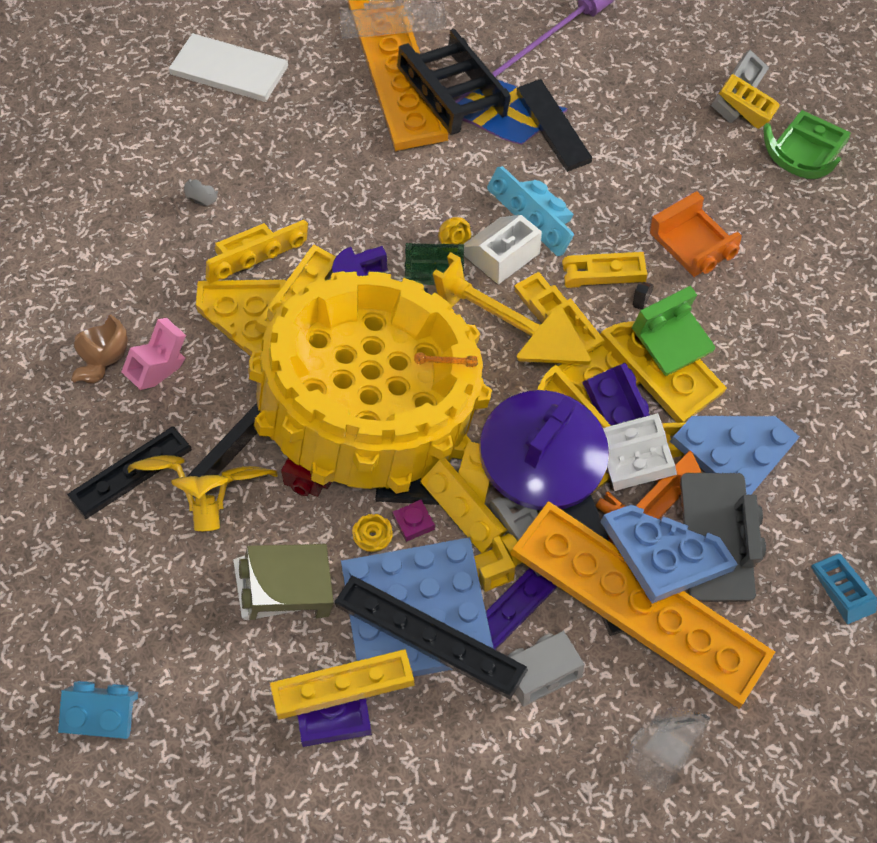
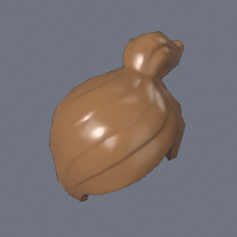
(99, 348)

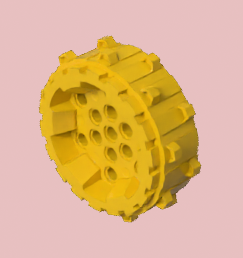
(345, 384)

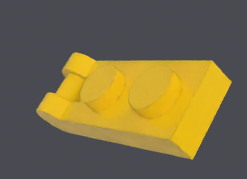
(604, 269)

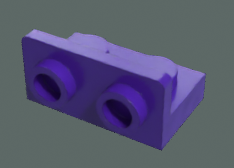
(616, 395)

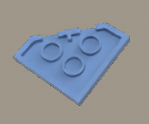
(736, 444)
(665, 553)

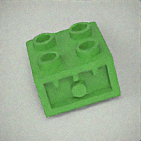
(673, 332)

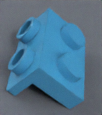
(96, 710)

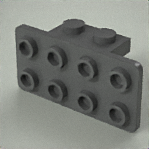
(720, 507)

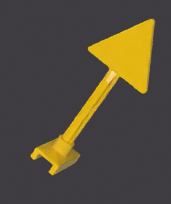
(550, 342)

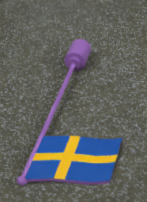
(518, 123)

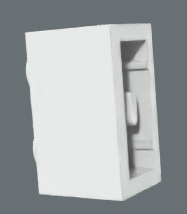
(504, 247)

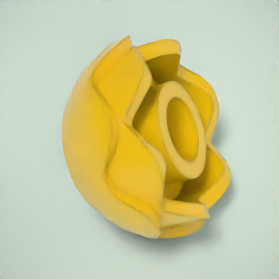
(454, 231)
(372, 524)

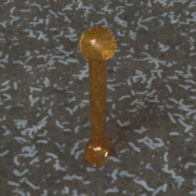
(469, 361)

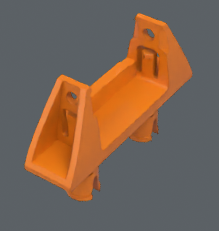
(661, 496)

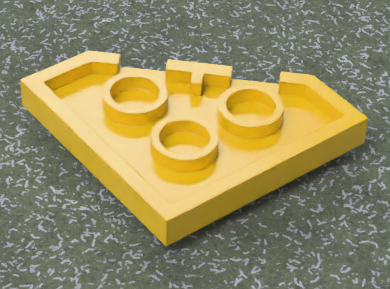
(236, 307)

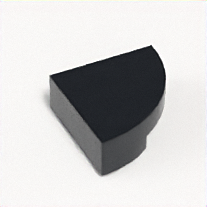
(642, 295)

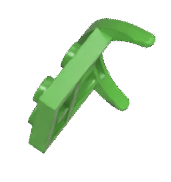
(807, 146)

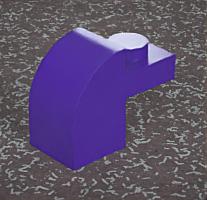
(368, 261)

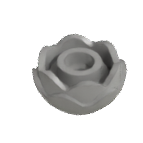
(199, 193)

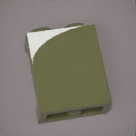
(286, 579)

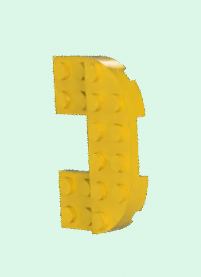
(680, 393)

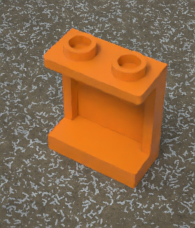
(693, 235)

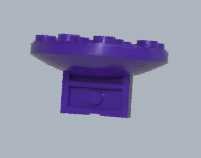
(543, 449)

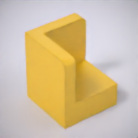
(495, 566)

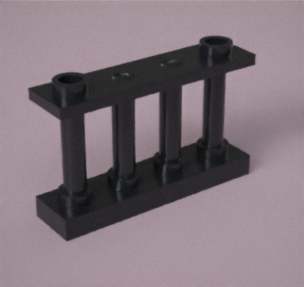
(439, 97)

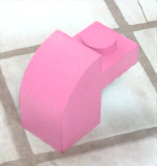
(155, 361)

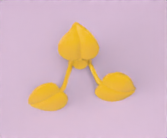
(204, 507)

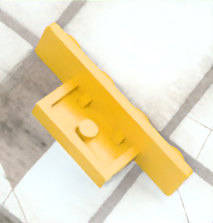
(253, 247)

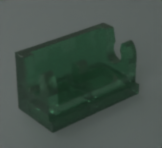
(426, 258)

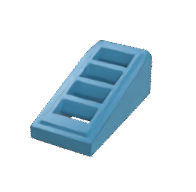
(853, 606)

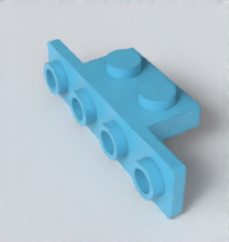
(535, 204)

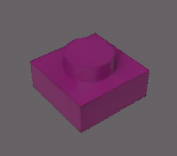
(413, 520)

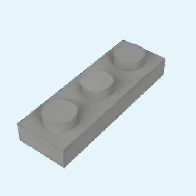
(749, 69)

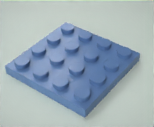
(431, 578)

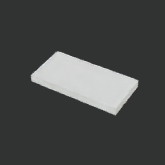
(228, 67)

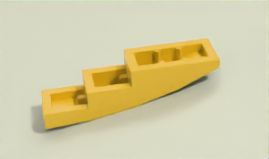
(542, 300)

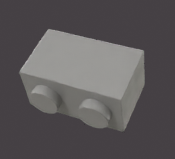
(550, 667)

